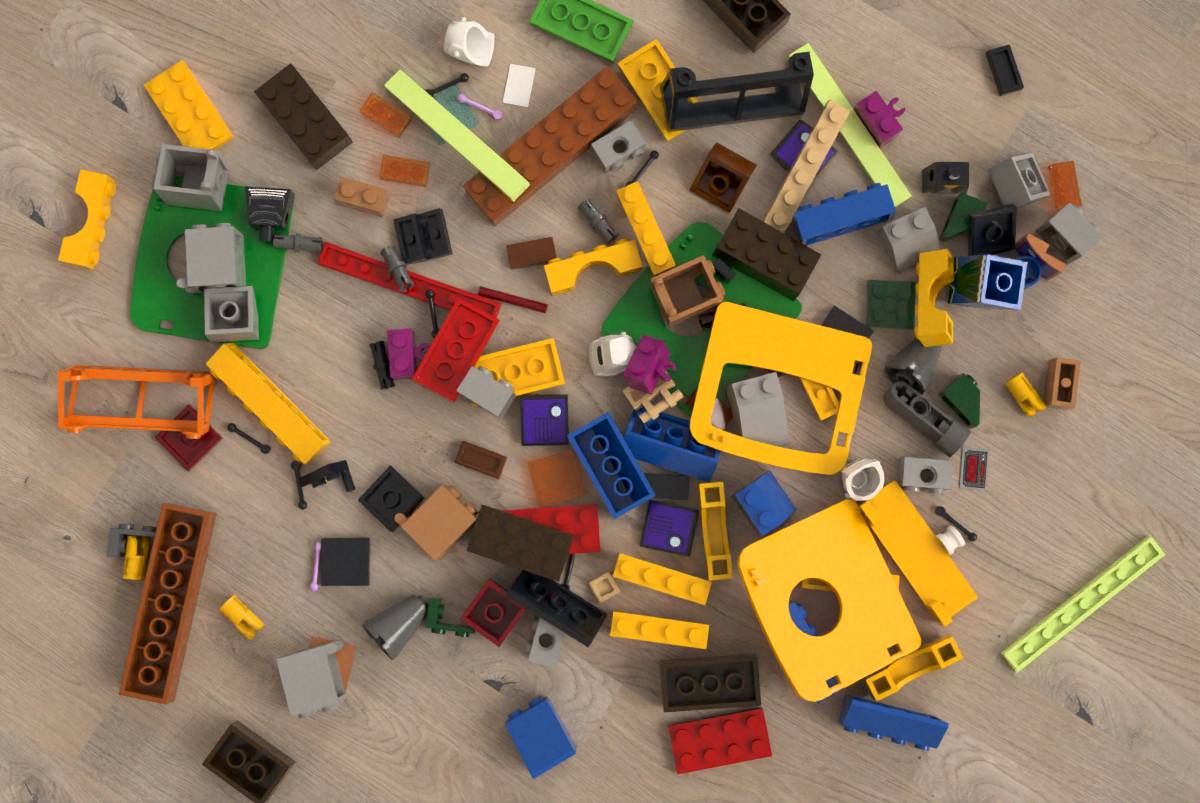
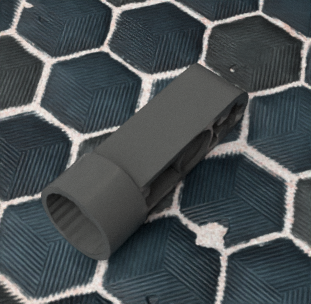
(946, 436)

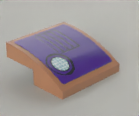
(1034, 247)

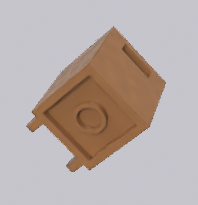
(679, 294)
(439, 521)

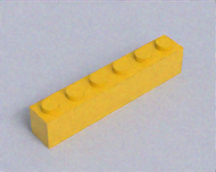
(268, 403)

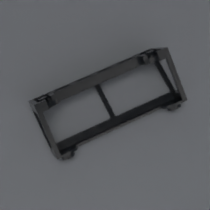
(787, 101)

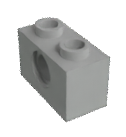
(625, 135)
(939, 471)
(542, 654)

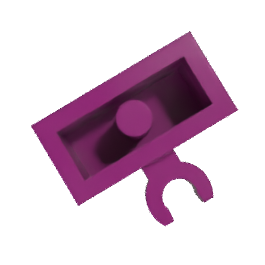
(879, 118)
(403, 353)
(648, 364)

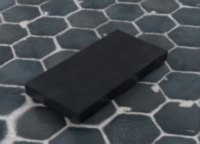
(557, 606)

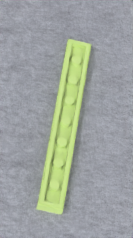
(855, 133)
(457, 135)
(1082, 604)

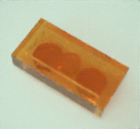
(385, 114)
(404, 170)
(1064, 184)

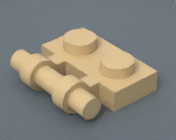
(641, 399)

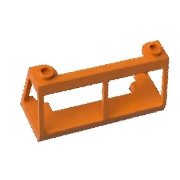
(192, 428)

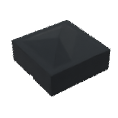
(724, 271)

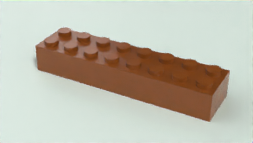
(556, 142)
(167, 603)

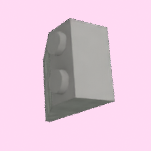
(759, 409)

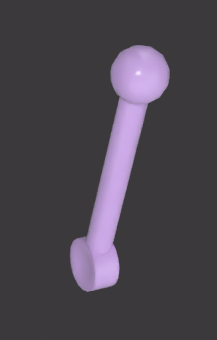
(497, 115)
(314, 586)

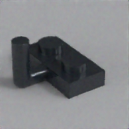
(329, 472)

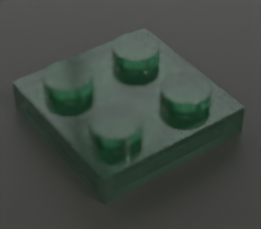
(890, 304)

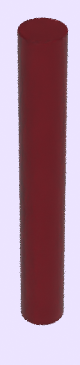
(512, 299)

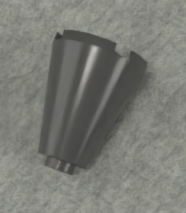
(913, 365)
(397, 624)

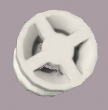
(950, 540)

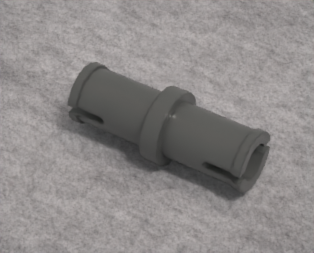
(598, 221)
(297, 242)
(397, 268)

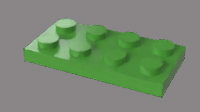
(583, 25)

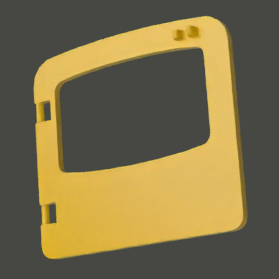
(789, 347)

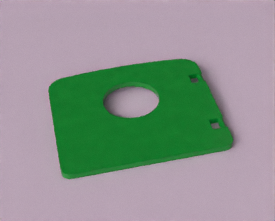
(155, 288)
(639, 313)

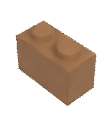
(361, 197)
(1062, 383)

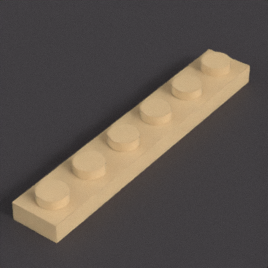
(806, 166)

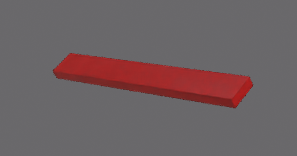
(376, 272)

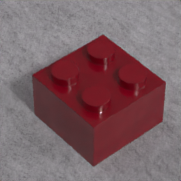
(493, 612)

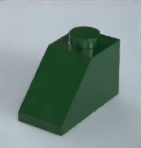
(958, 218)
(963, 399)

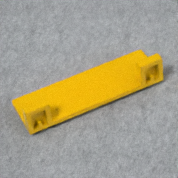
(917, 553)

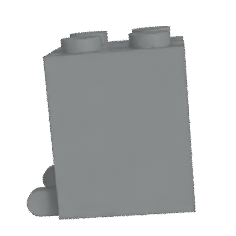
(203, 178)
(213, 258)
(312, 679)

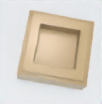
(604, 587)

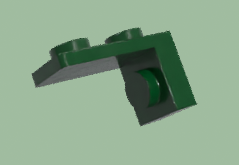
(436, 612)

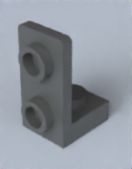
(118, 540)

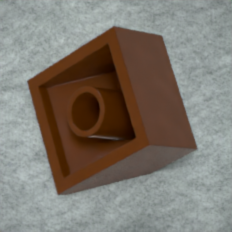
(723, 177)

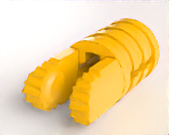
(1025, 394)
(135, 558)
(241, 617)

